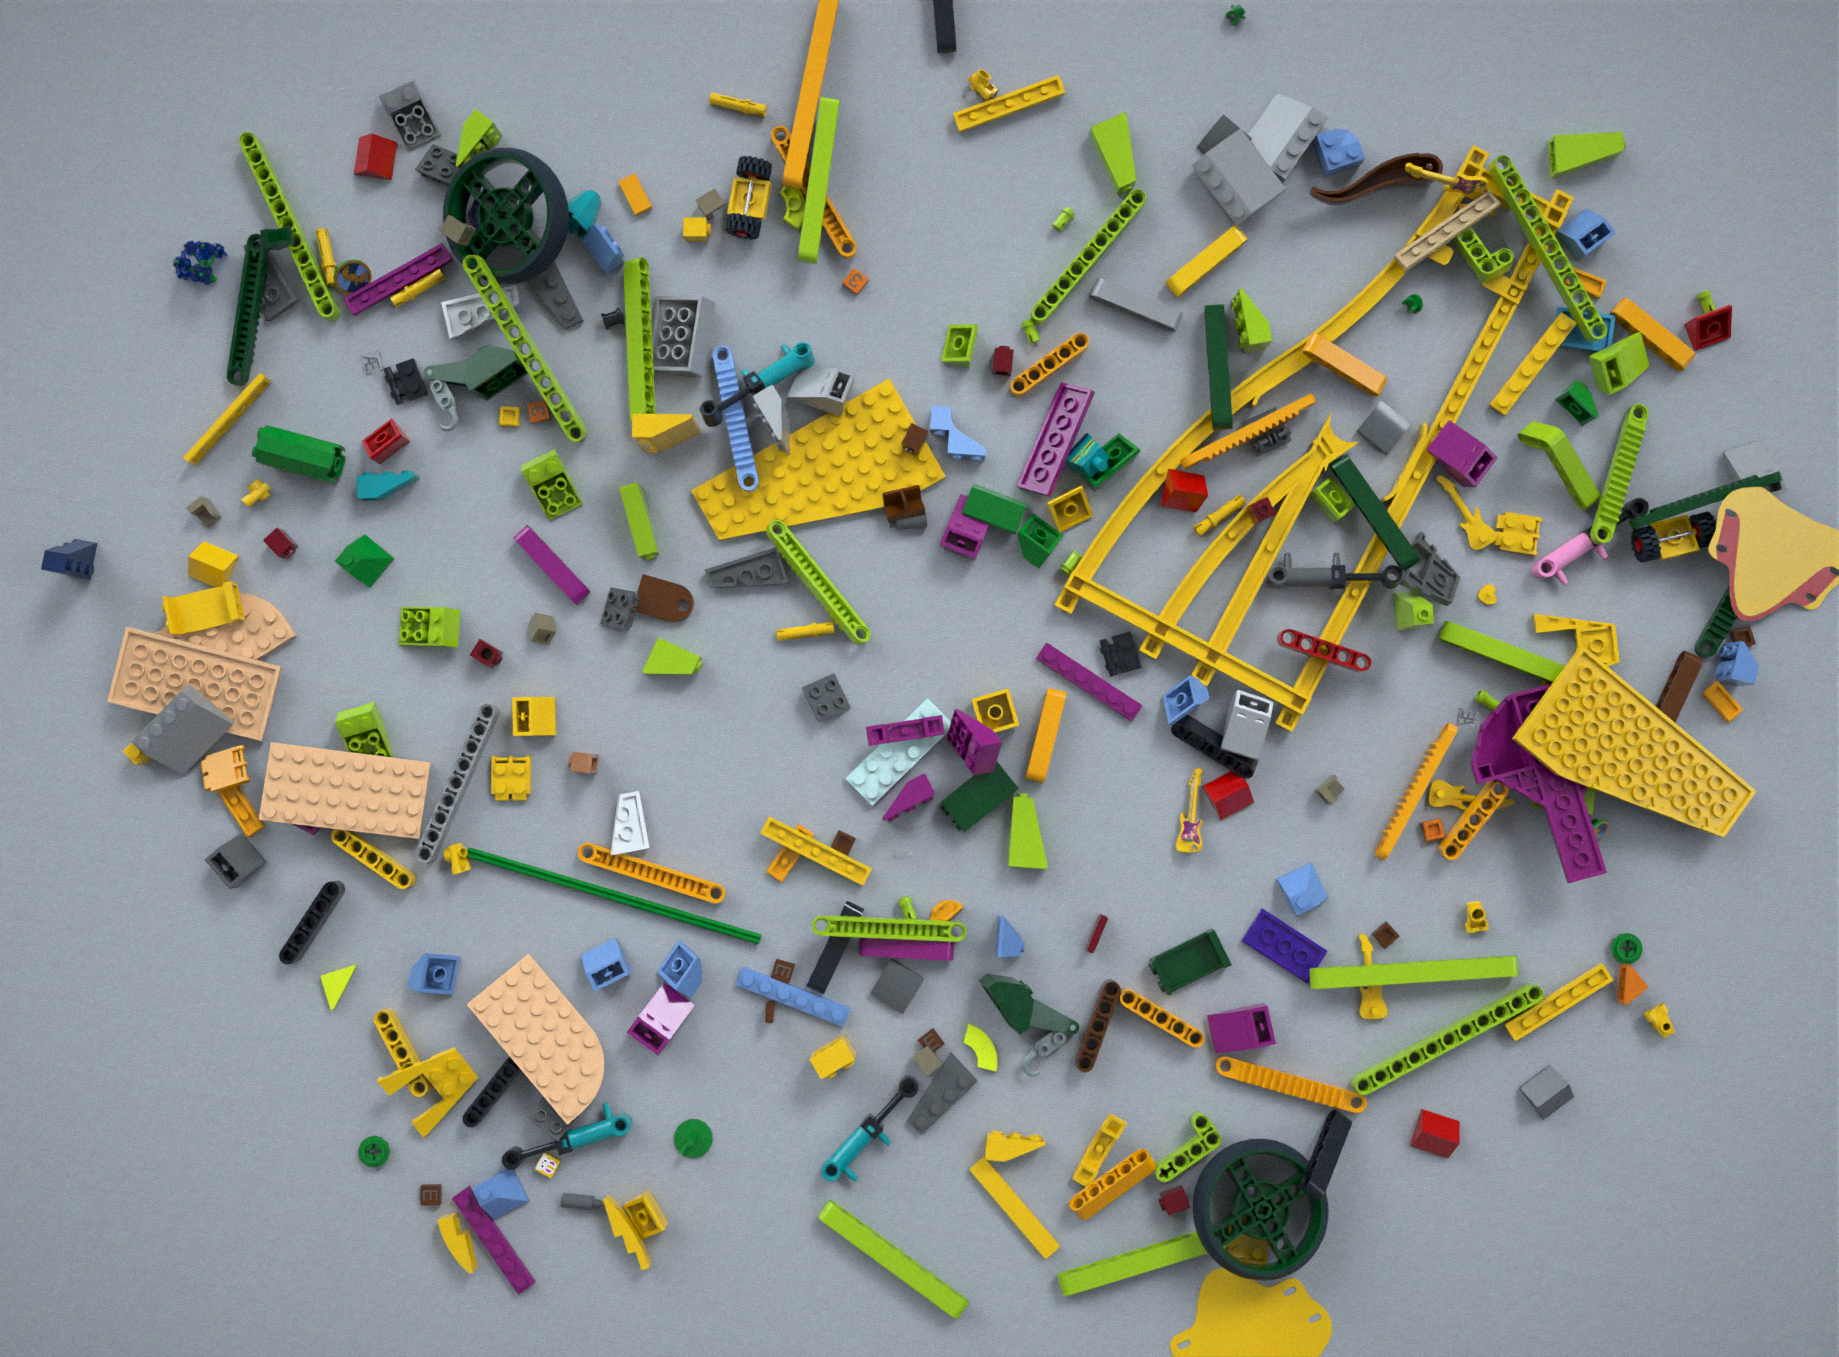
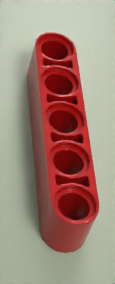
(1333, 650)

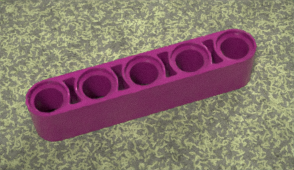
(551, 564)
(907, 948)

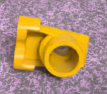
(980, 84)
(258, 491)
(456, 855)
(1476, 921)
(1658, 1017)

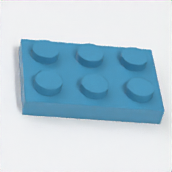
(1576, 340)

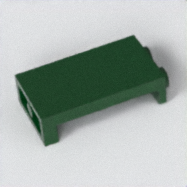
(978, 797)
(1189, 961)

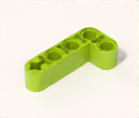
(1485, 260)
(1185, 1149)

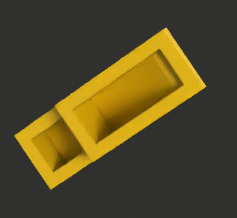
(458, 1241)

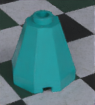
(583, 212)

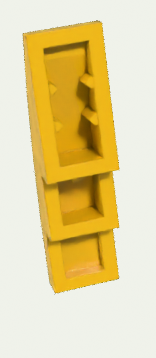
(622, 1225)

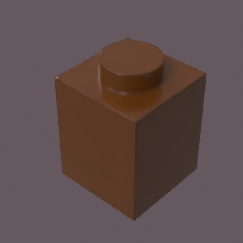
(914, 439)

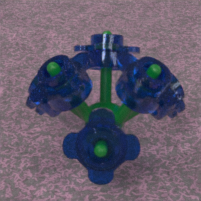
(202, 251)

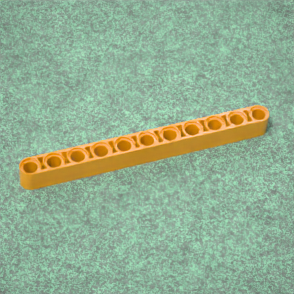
(810, 93)

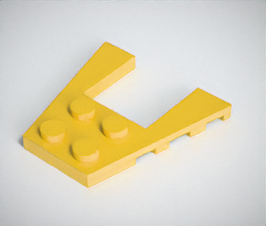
(1595, 636)
(446, 1072)

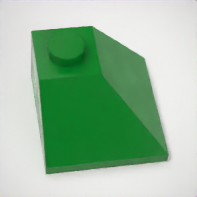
(1578, 402)
(1037, 540)
(364, 560)

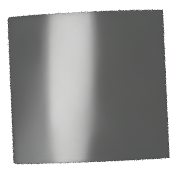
(1220, 131)
(1383, 427)
(897, 986)

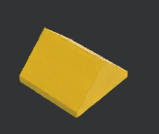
(1069, 509)
(211, 564)
(646, 1214)

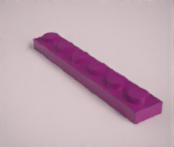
(398, 279)
(1089, 682)
(494, 1240)

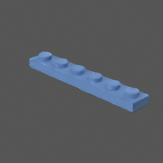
(793, 996)

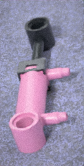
(1581, 544)

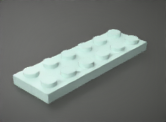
(893, 760)

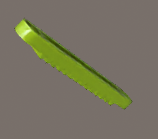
(1619, 474)
(818, 582)
(888, 928)

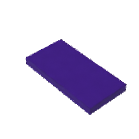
(1284, 945)

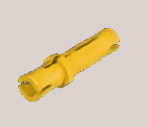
(732, 103)
(328, 264)
(417, 288)
(1213, 519)
(806, 631)

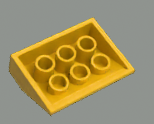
(662, 431)

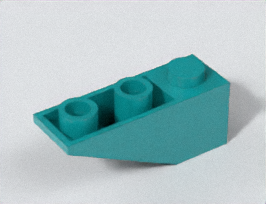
(378, 487)

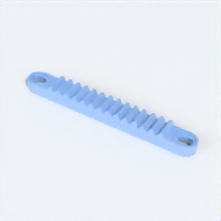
(735, 419)

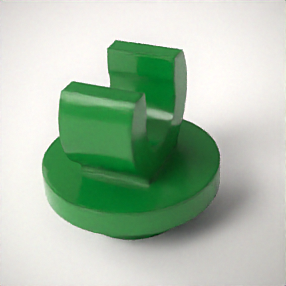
(1239, 13)
(1414, 303)

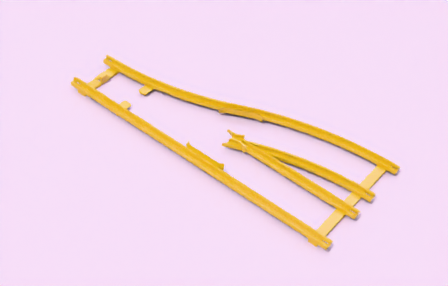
(1300, 478)

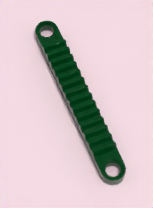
(247, 311)
(1702, 499)
(1717, 626)

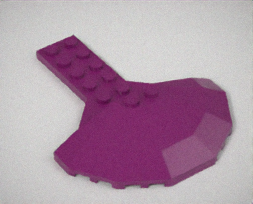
(1504, 760)

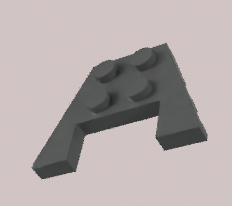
(1438, 578)

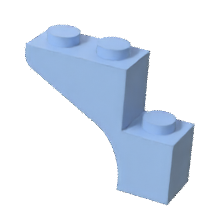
(958, 443)

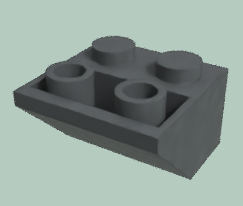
(235, 861)

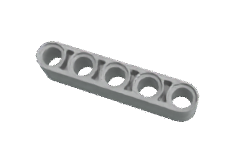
(1136, 304)

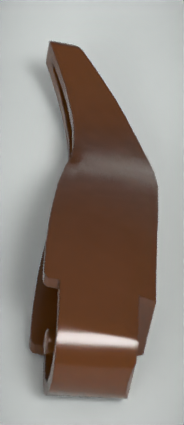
(1384, 176)

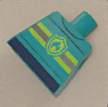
(1087, 457)

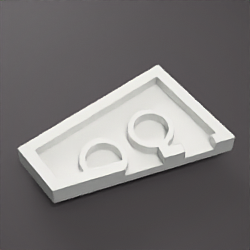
(629, 825)

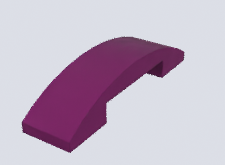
(905, 730)

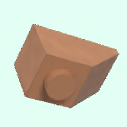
(583, 762)

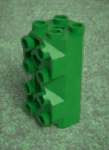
(299, 454)

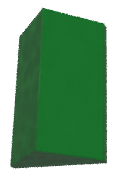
(1120, 454)
(994, 508)

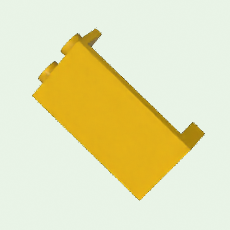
(203, 609)

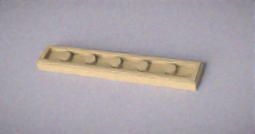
(1447, 230)

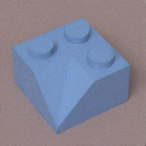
(1337, 151)

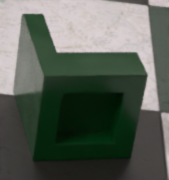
(277, 238)

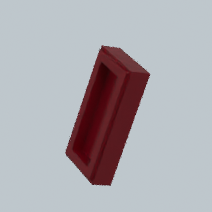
(1096, 933)

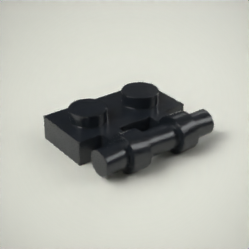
(411, 381)
(1125, 651)

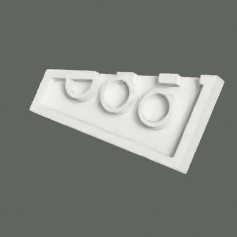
(471, 311)

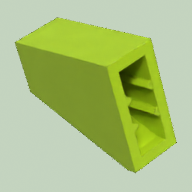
(671, 660)

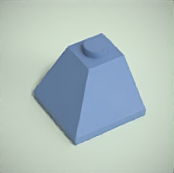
(1184, 698)
(1302, 889)
(1008, 940)
(682, 969)
(434, 974)
(500, 1193)

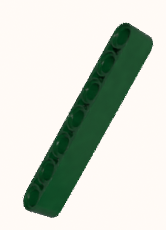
(1218, 367)
(1375, 513)

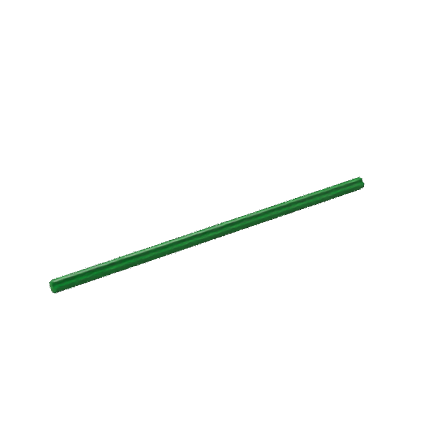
(613, 895)

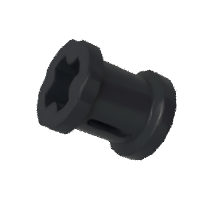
(612, 318)

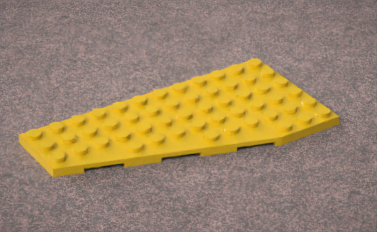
(831, 472)
(1622, 745)

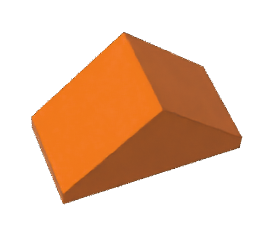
(1629, 984)

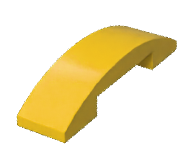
(1098, 1149)

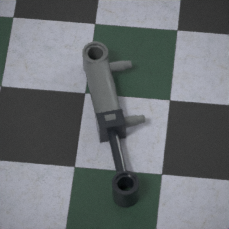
(1328, 577)

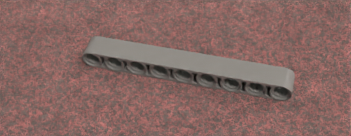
(449, 788)

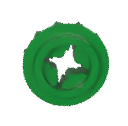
(1632, 942)
(368, 1158)

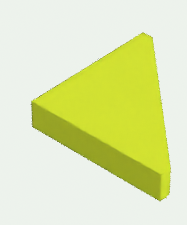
(336, 983)

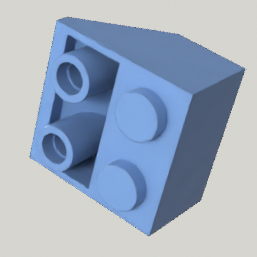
(1585, 233)
(605, 253)
(1736, 665)
(606, 964)

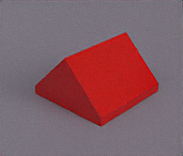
(375, 157)
(1710, 328)
(385, 441)
(1184, 491)
(1228, 794)
(1436, 1134)

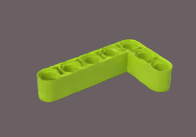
(1564, 460)

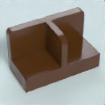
(903, 503)

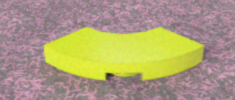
(794, 206)
(982, 1046)

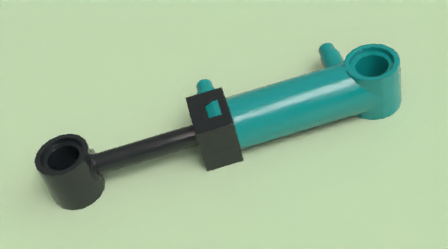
(799, 358)
(867, 1131)
(574, 1138)

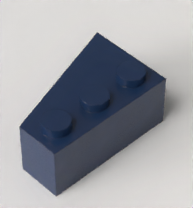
(71, 559)

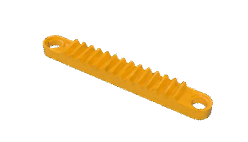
(832, 221)
(1248, 432)
(1415, 792)
(652, 873)
(1290, 1084)

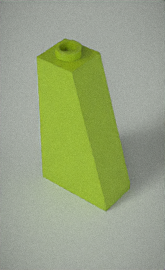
(1115, 151)
(1580, 151)
(639, 520)
(1412, 611)
(1025, 837)

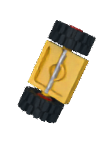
(749, 197)
(1673, 537)

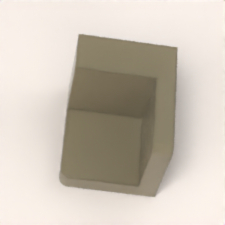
(709, 203)
(457, 231)
(204, 511)
(541, 628)
(1329, 789)
(927, 1060)

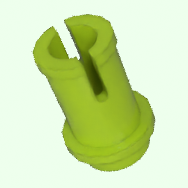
(1063, 219)
(1706, 301)
(1030, 331)
(1070, 563)
(1487, 700)
(907, 907)

